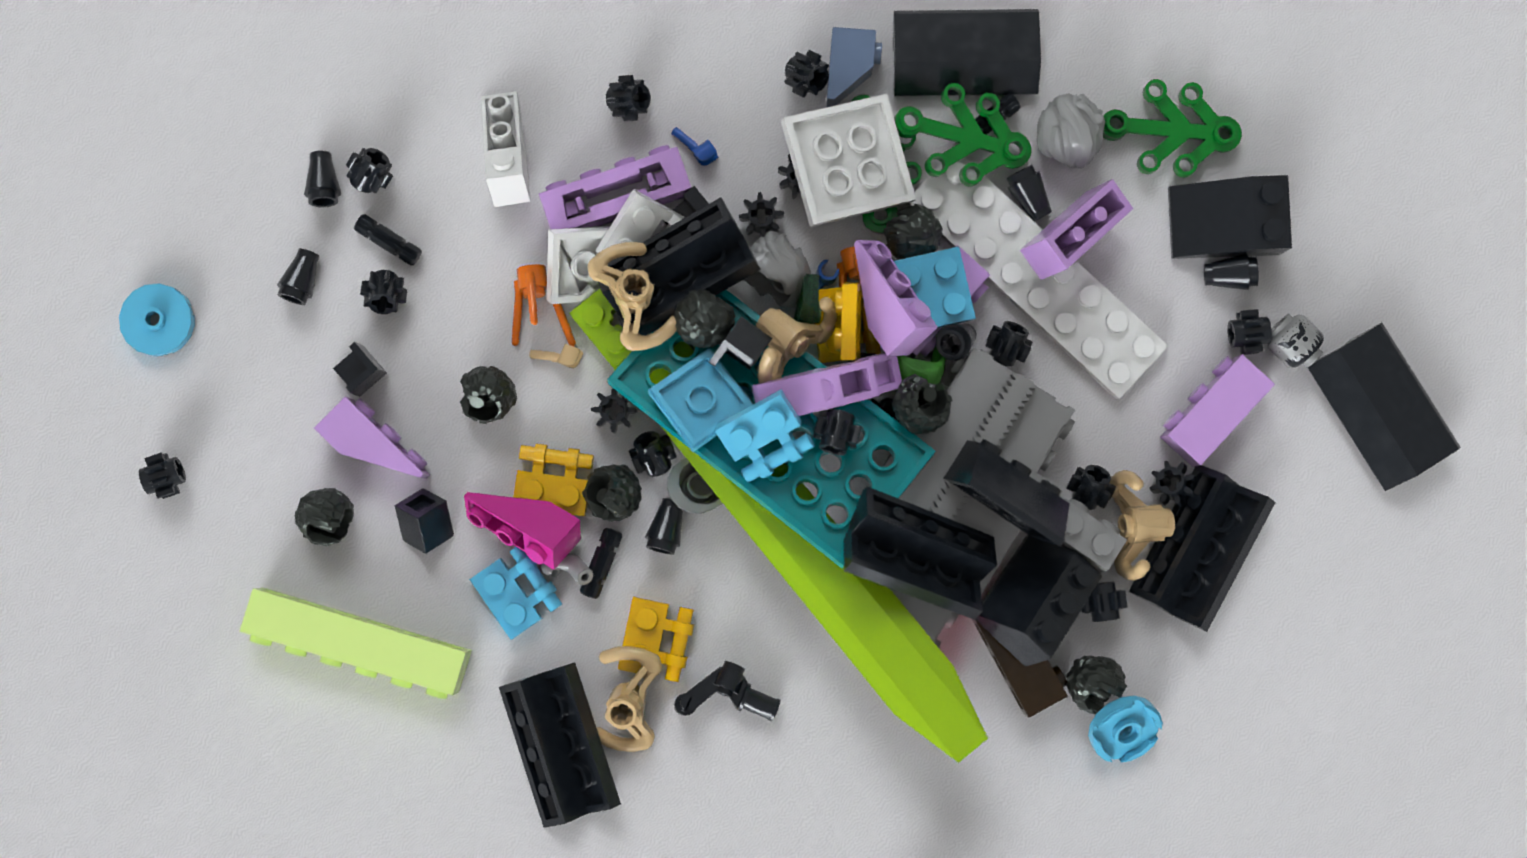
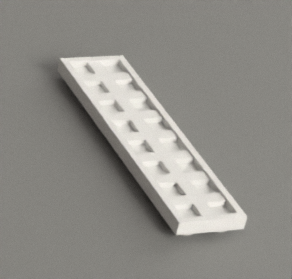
(1066, 306)

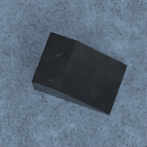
(1230, 217)

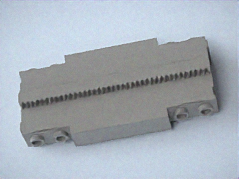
(989, 406)

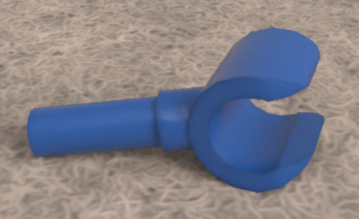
(703, 153)
(824, 280)

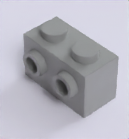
(1093, 539)

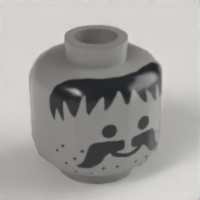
(1296, 341)

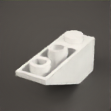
(505, 149)

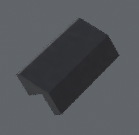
(973, 48)
(693, 254)
(1384, 407)
(1208, 547)
(918, 552)
(559, 745)

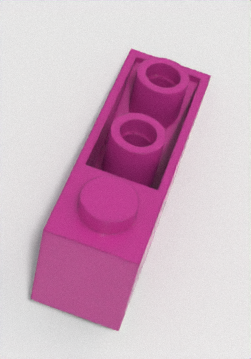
(531, 525)

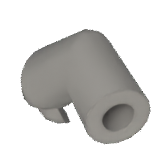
(574, 566)

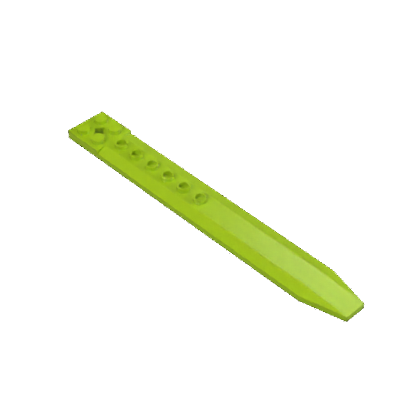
(857, 613)

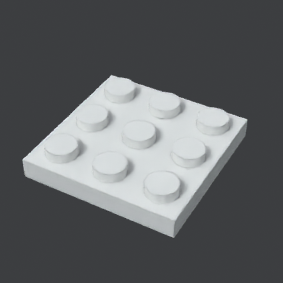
(848, 160)

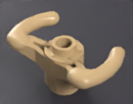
(628, 304)
(791, 338)
(1137, 524)
(628, 700)

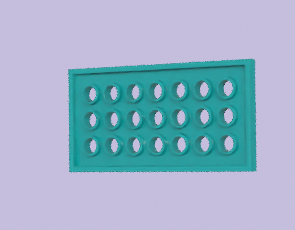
(779, 493)

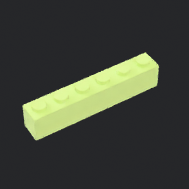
(355, 641)

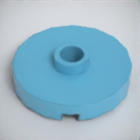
(169, 333)
(1125, 729)

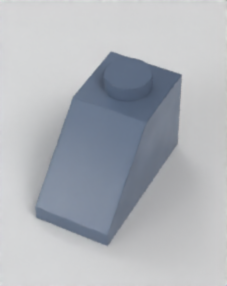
(851, 61)

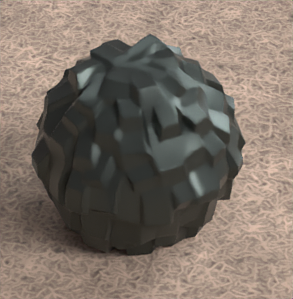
(913, 232)
(703, 319)
(487, 394)
(921, 405)
(612, 492)
(324, 516)
(1093, 682)

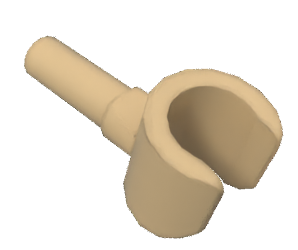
(569, 356)

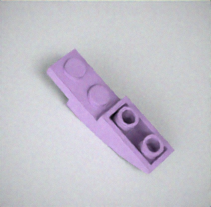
(836, 384)

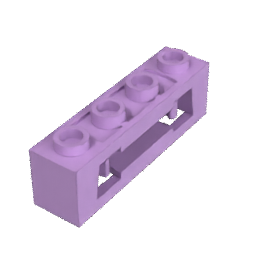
(597, 183)

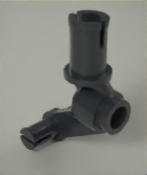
(730, 683)

